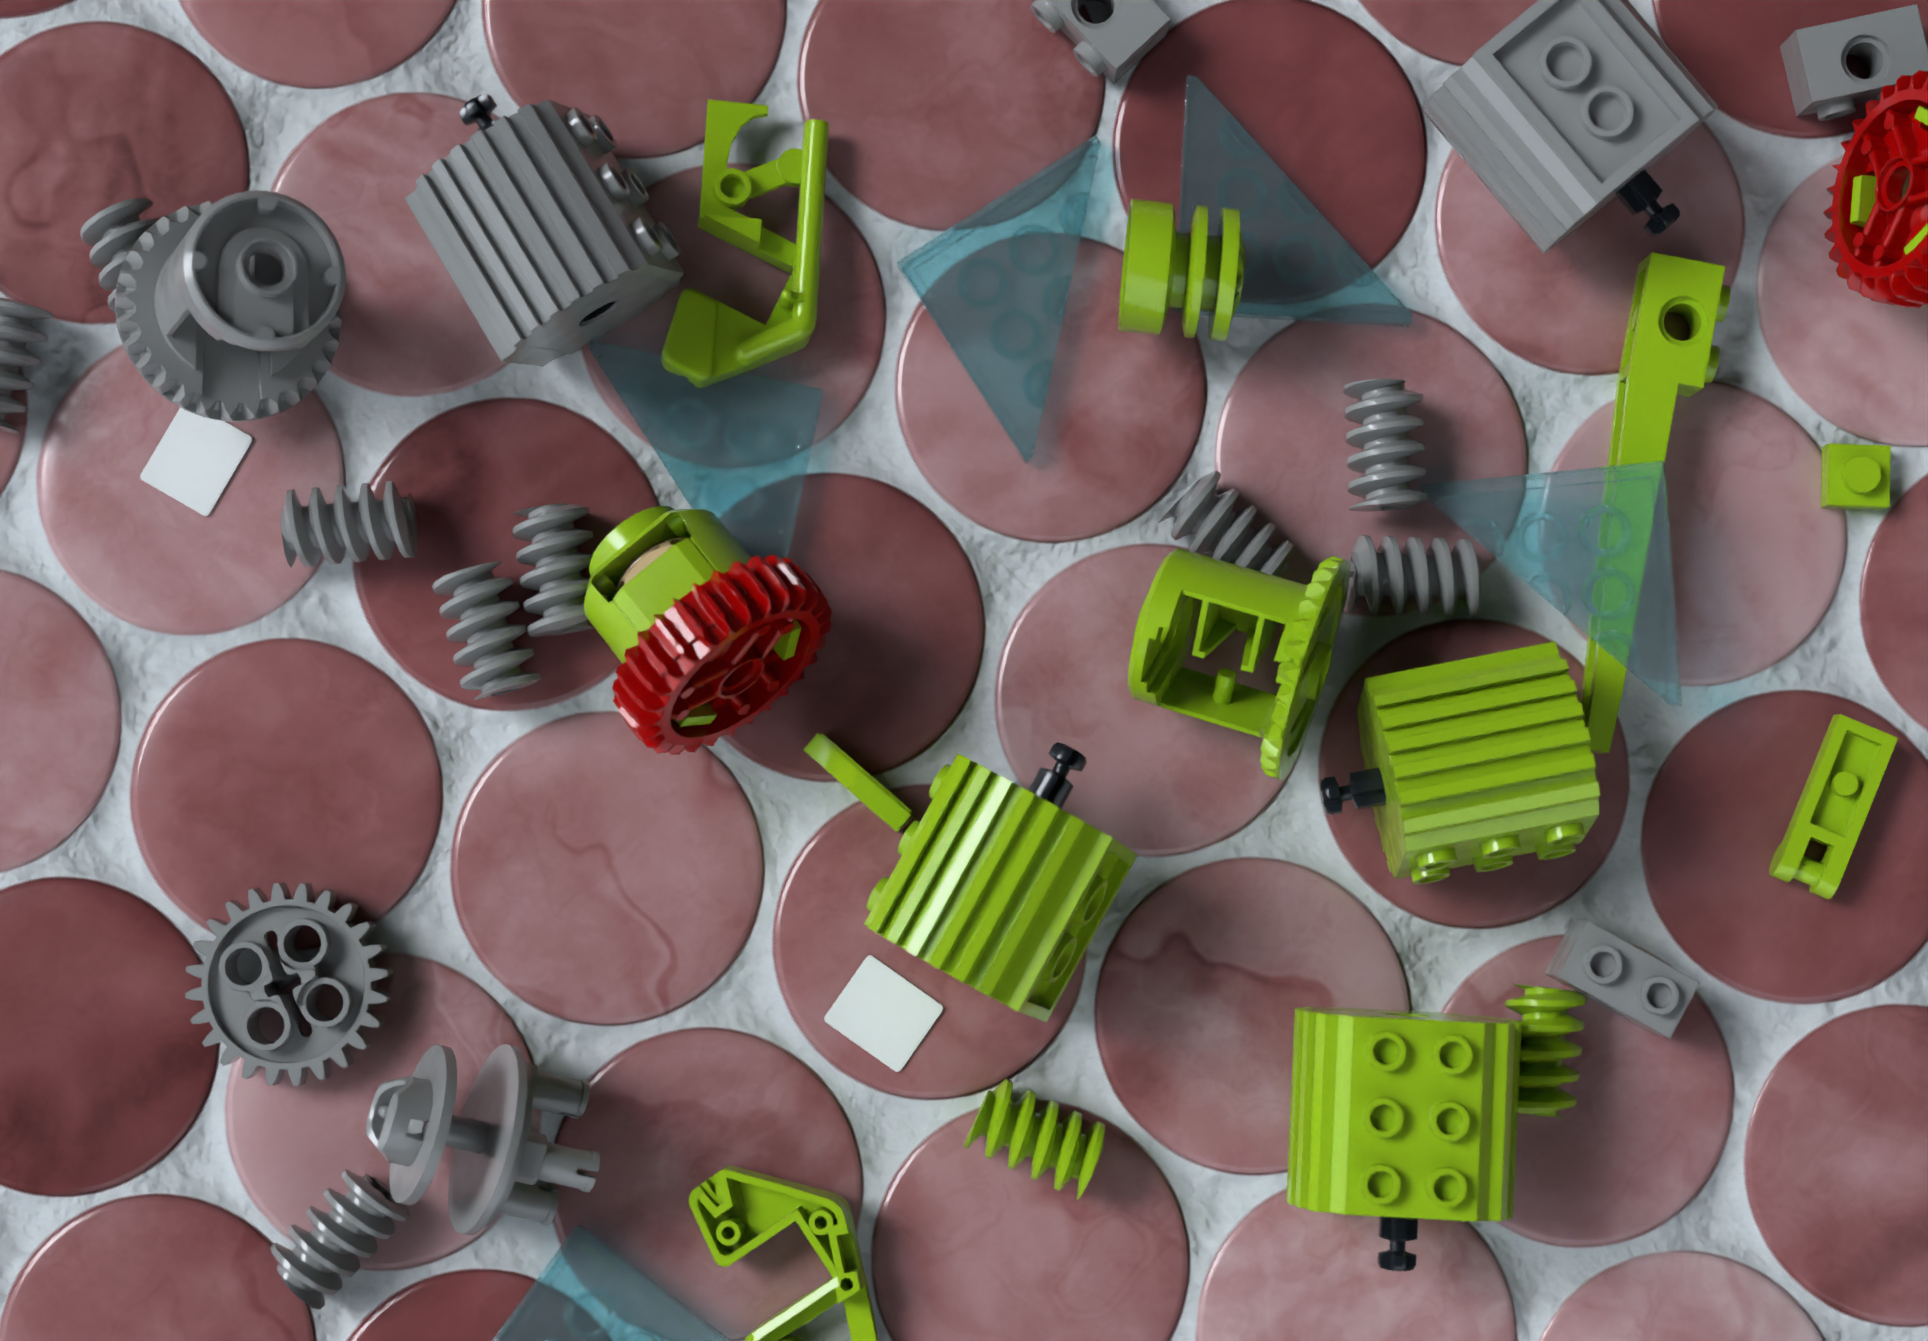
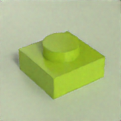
(1855, 476)

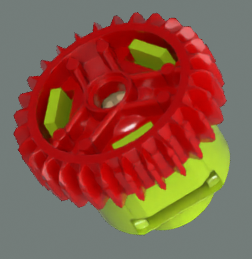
(1883, 198)
(699, 626)

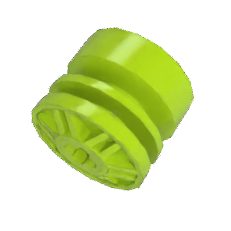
(1180, 269)

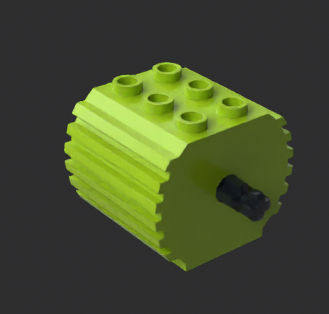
(1473, 763)
(1001, 883)
(1403, 1118)

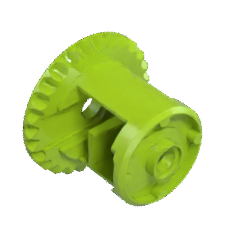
(1250, 603)

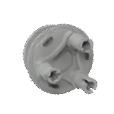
(494, 1141)

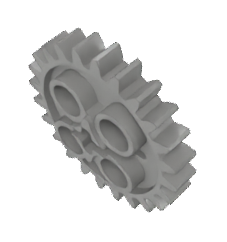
(236, 1005)

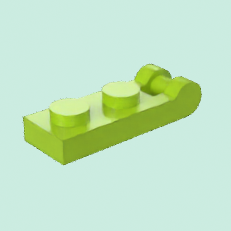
(1834, 804)

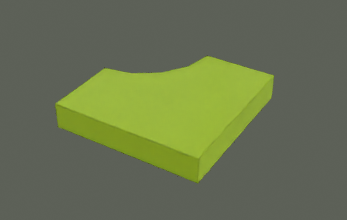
(859, 782)

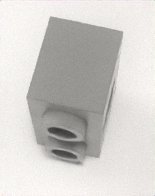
(1110, 45)
(1816, 60)
(1622, 978)

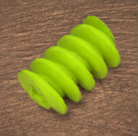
(1545, 1046)
(1037, 1136)

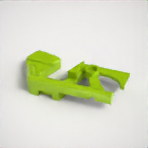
(710, 338)
(746, 1208)

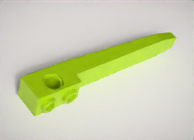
(1649, 379)

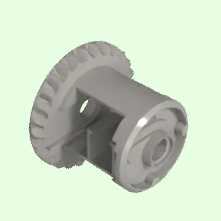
(233, 305)

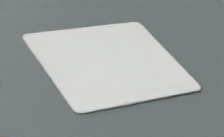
(196, 460)
(883, 1013)

